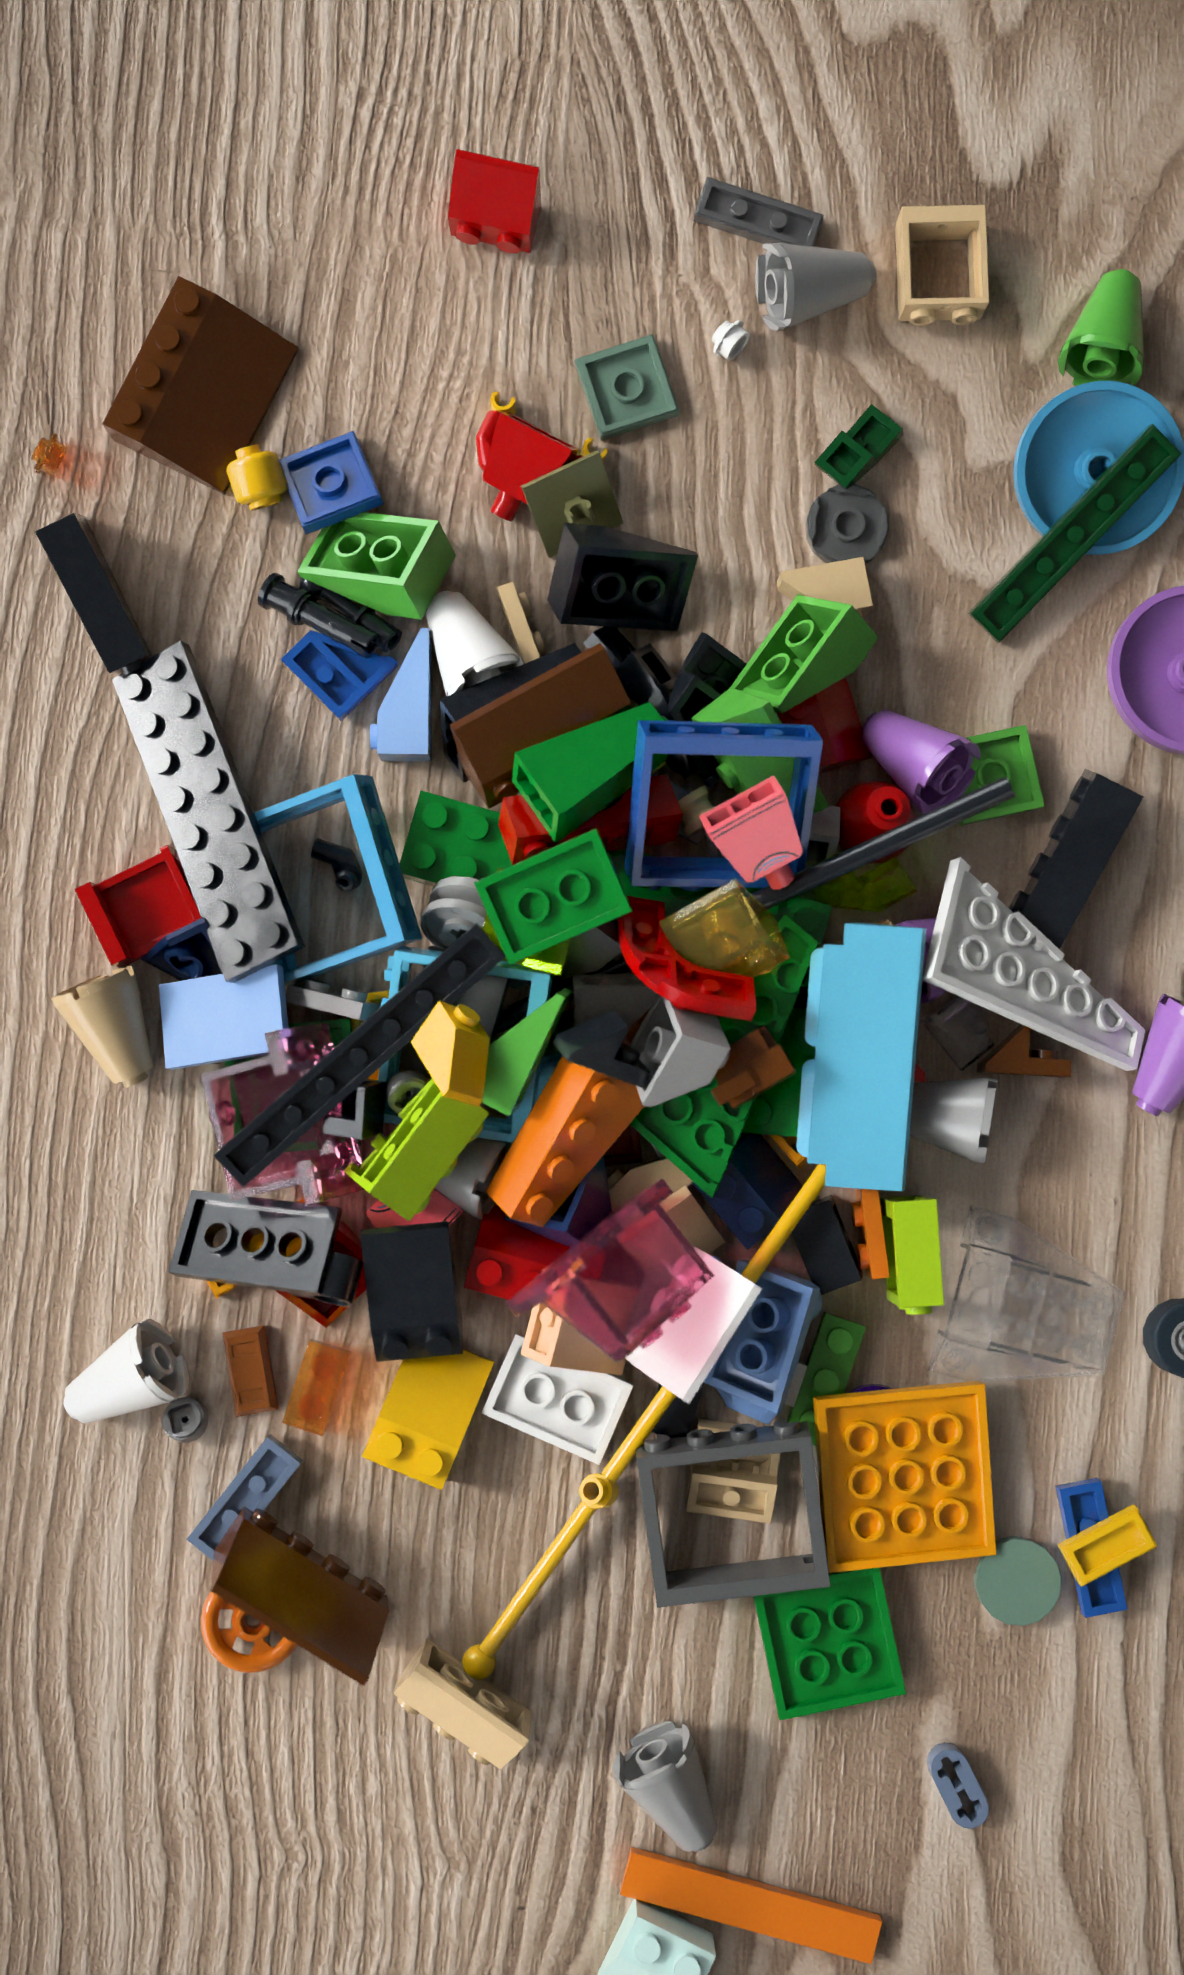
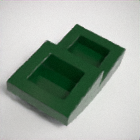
(860, 448)

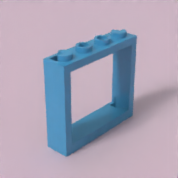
(380, 863)

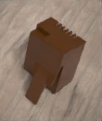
(752, 1068)

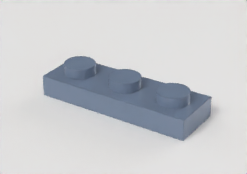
(252, 1488)

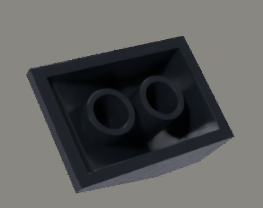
(619, 579)
(412, 1291)

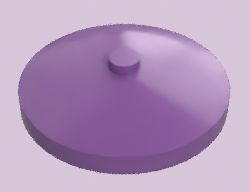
(1148, 670)

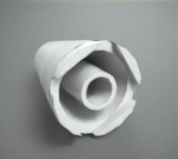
(466, 643)
(129, 1376)

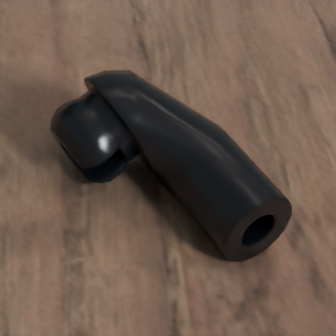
(343, 863)

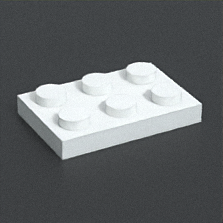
(558, 1404)

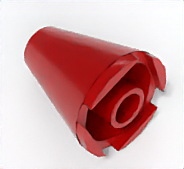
(871, 810)

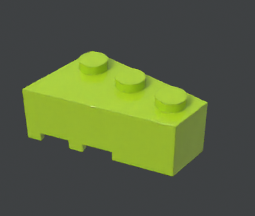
(418, 1150)

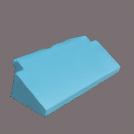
(863, 1070)

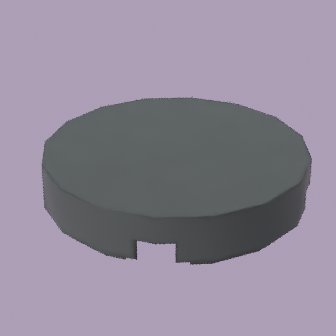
(847, 524)

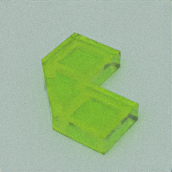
(870, 891)

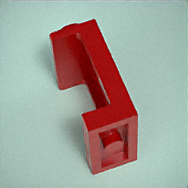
(139, 906)

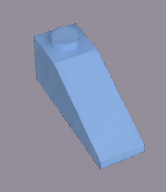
(406, 712)

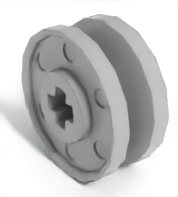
(452, 910)

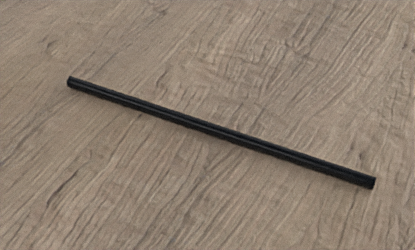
(827, 870)

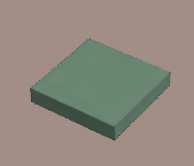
(626, 387)

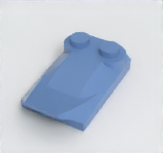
(766, 1347)

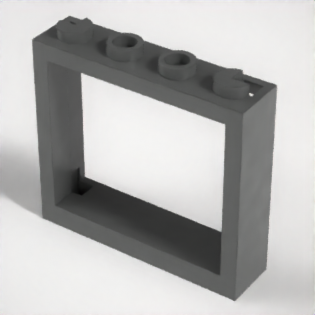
(740, 1578)

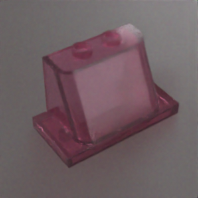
(247, 1088)
(622, 1277)

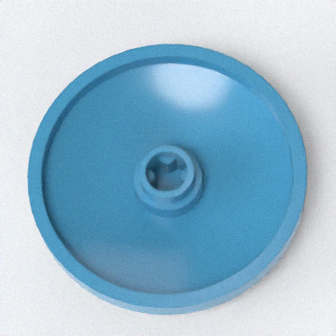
(1076, 441)

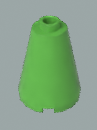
(1108, 333)

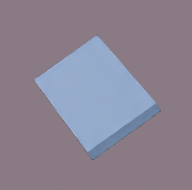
(220, 1019)

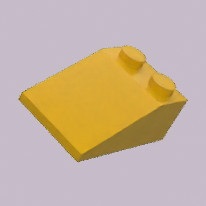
(428, 1415)

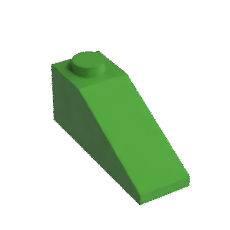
(518, 1053)

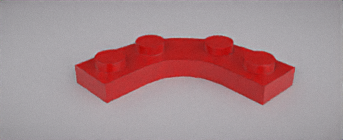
(674, 977)

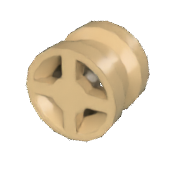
(693, 806)

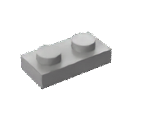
(317, 996)

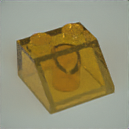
(727, 933)

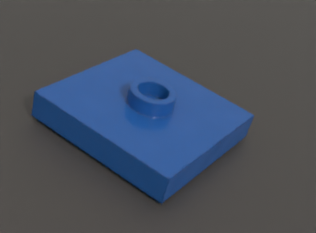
(330, 482)

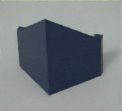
(185, 953)

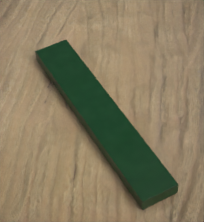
(1075, 533)

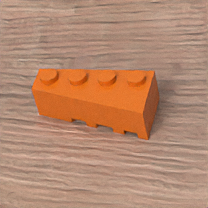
(562, 1141)

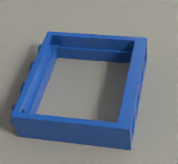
(716, 739)

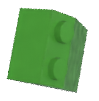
(381, 562)
(806, 652)

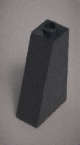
(94, 592)
(476, 696)

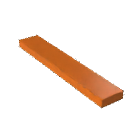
(751, 1905)

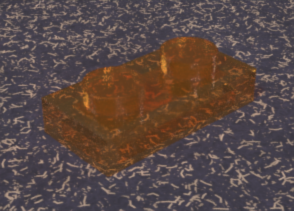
(316, 1387)

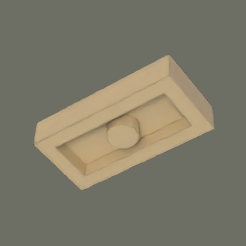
(516, 610)

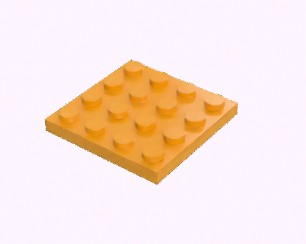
(904, 1475)

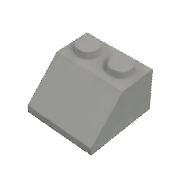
(679, 1050)

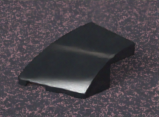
(702, 679)

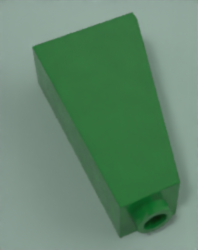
(581, 770)

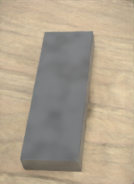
(755, 215)

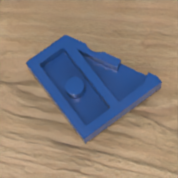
(336, 672)

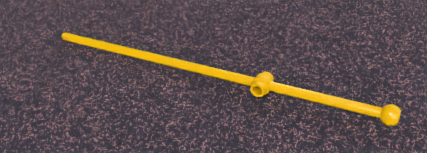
(601, 1489)

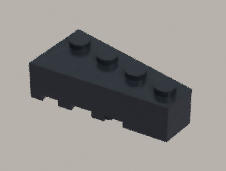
(1075, 854)

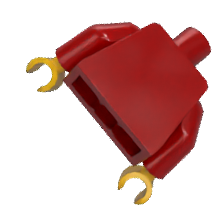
(517, 453)

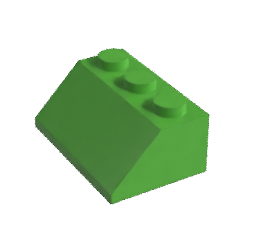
(747, 771)

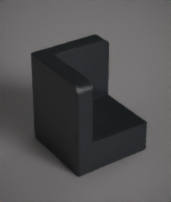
(361, 1112)

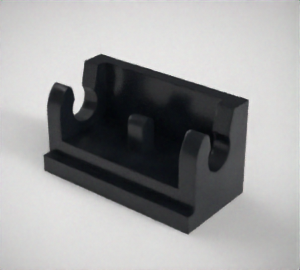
(826, 1247)

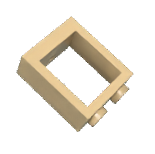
(942, 223)

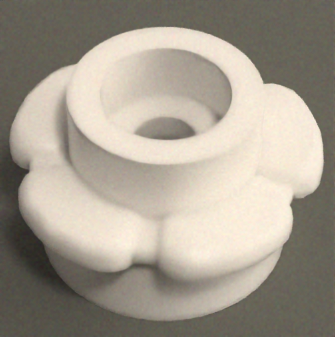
(730, 339)

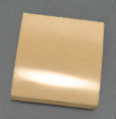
(733, 1487)

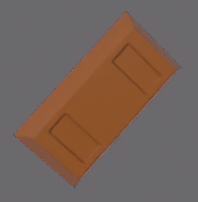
(250, 1371)

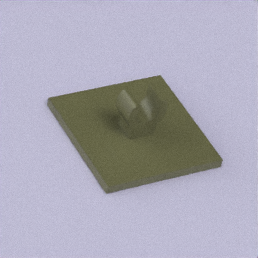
(571, 495)

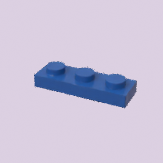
(1081, 1507)

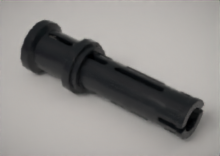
(302, 608)

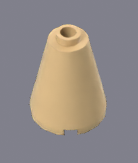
(110, 1023)

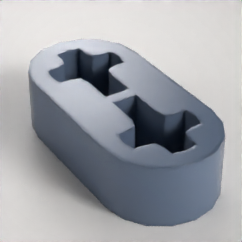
(965, 1781)

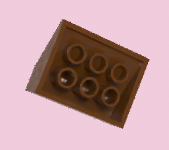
(199, 385)
(300, 1593)

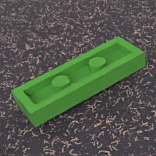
(827, 1365)

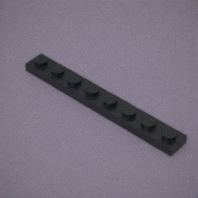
(359, 1055)

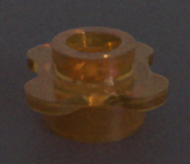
(49, 455)

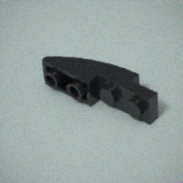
(645, 680)

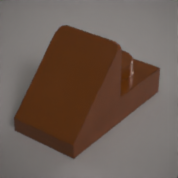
(1013, 1058)

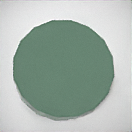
(1018, 1581)

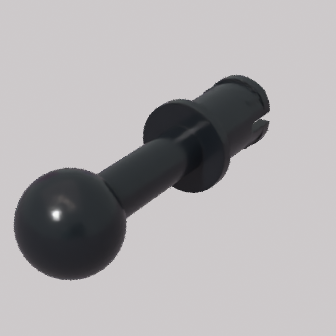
(363, 616)

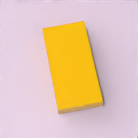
(1107, 1545)

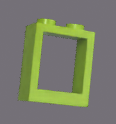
(912, 1253)

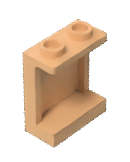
(561, 1346)

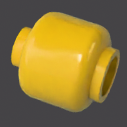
(256, 477)

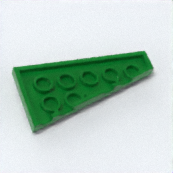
(693, 1127)

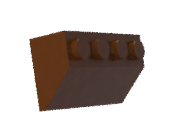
(539, 710)

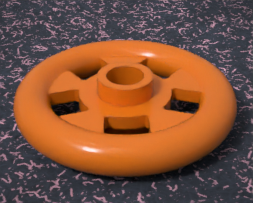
(221, 1640)

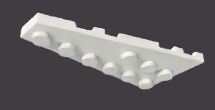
(1017, 972)

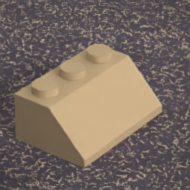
(463, 1707)

